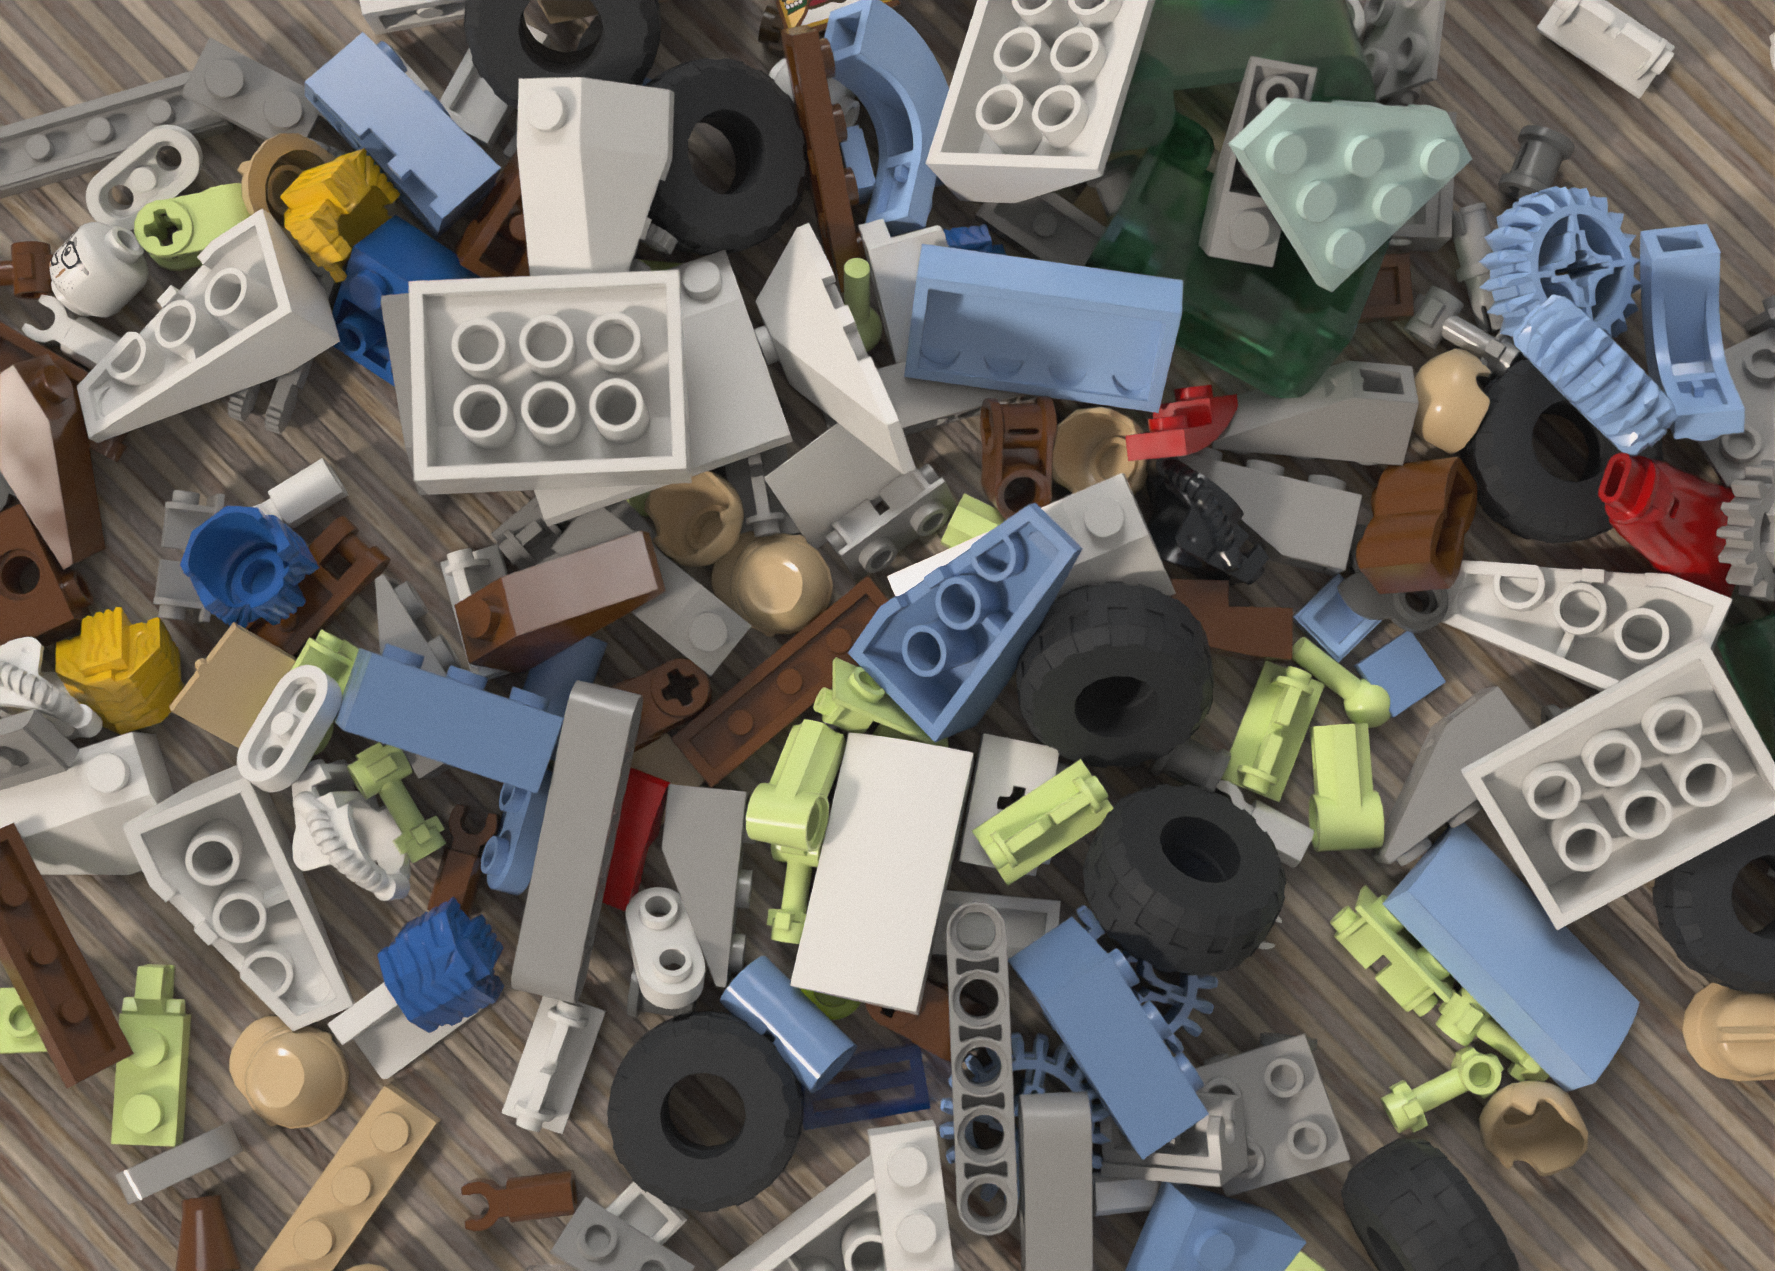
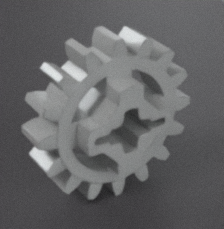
(1751, 533)

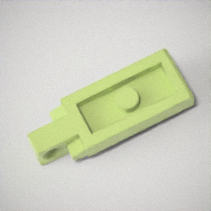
(153, 1079)

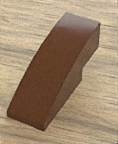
(1237, 630)

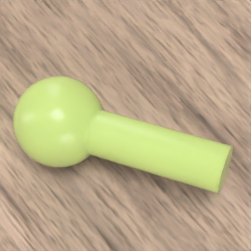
(858, 300)
(1361, 700)

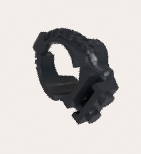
(1198, 525)

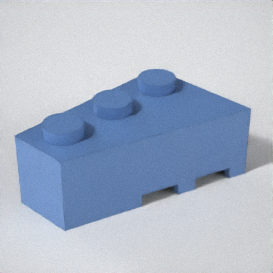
(404, 132)
(449, 717)
(1112, 1035)
(1211, 1233)

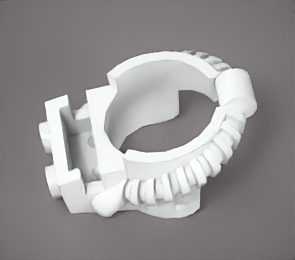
(28, 688)
(347, 831)

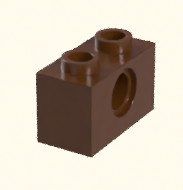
(496, 236)
(58, 600)

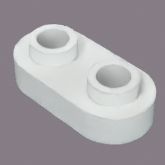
(144, 175)
(289, 728)
(661, 943)

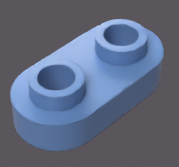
(512, 852)

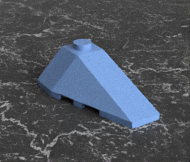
(960, 631)

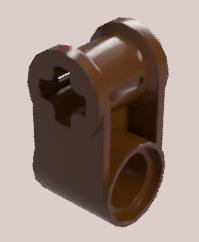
(1017, 444)
(662, 715)
(932, 1025)

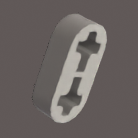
(179, 1163)

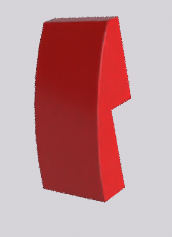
(1183, 425)
(636, 831)

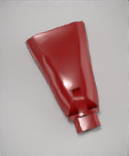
(1669, 518)

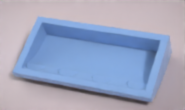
(1042, 328)
(1513, 958)

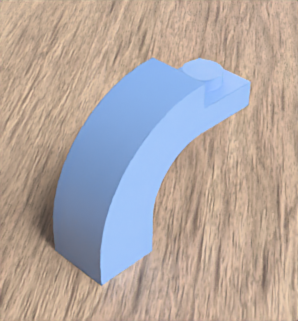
(904, 94)
(1685, 331)

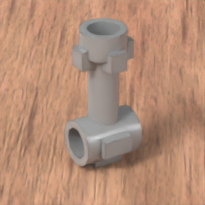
(1438, 318)

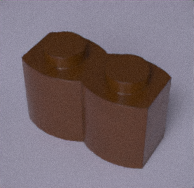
(1418, 526)

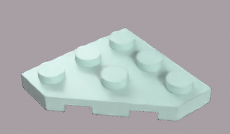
(1346, 174)

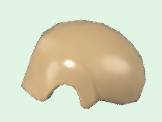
(1450, 400)
(1094, 449)
(696, 519)
(1534, 1125)

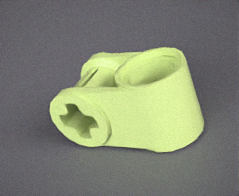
(199, 220)

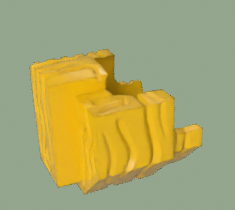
(337, 208)
(121, 670)

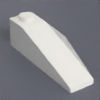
(589, 170)
(230, 327)
(823, 350)
(1103, 523)
(1584, 620)
(78, 815)
(233, 875)

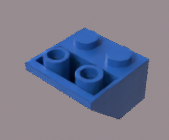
(382, 267)

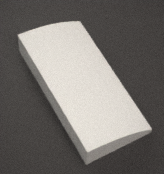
(883, 871)

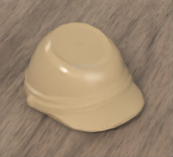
(773, 582)
(289, 1074)

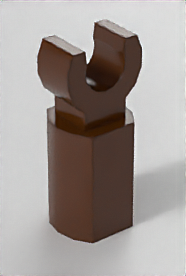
(461, 864)
(524, 1198)

